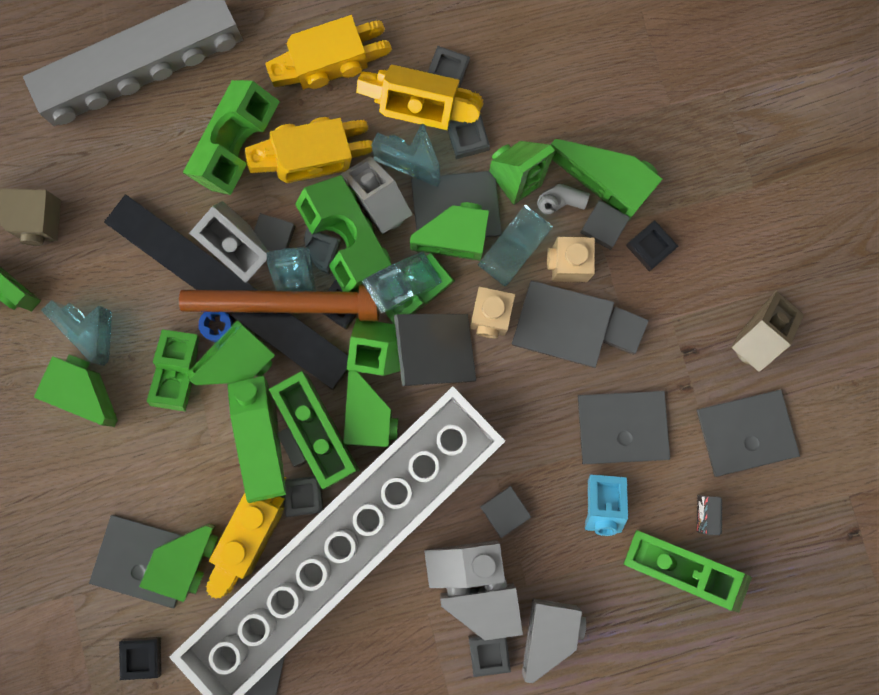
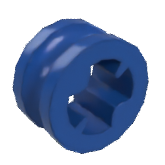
(204, 321)

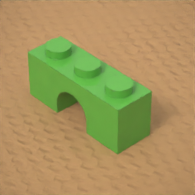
(240, 113)
(334, 208)

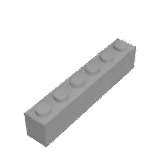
(132, 59)

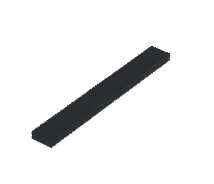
(206, 273)

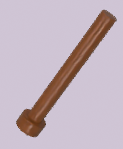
(281, 302)

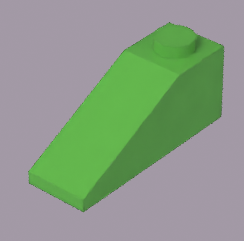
(521, 168)
(612, 176)
(256, 438)
(688, 571)

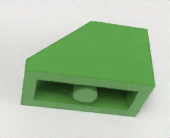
(454, 233)
(232, 358)
(76, 390)
(367, 416)

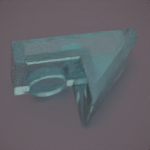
(415, 160)
(291, 269)
(87, 333)

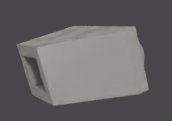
(487, 610)

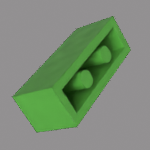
(314, 430)

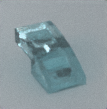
(515, 245)
(401, 282)

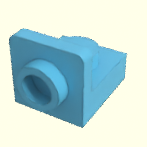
(607, 504)

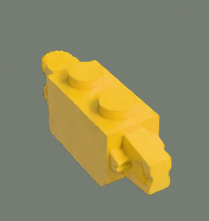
(327, 53)
(420, 96)
(308, 149)
(243, 543)

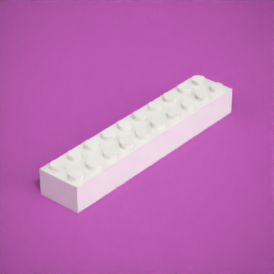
(338, 548)

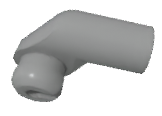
(560, 196)

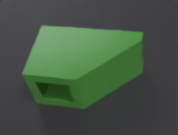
(373, 348)
(176, 564)

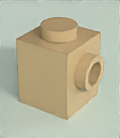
(572, 259)
(492, 312)

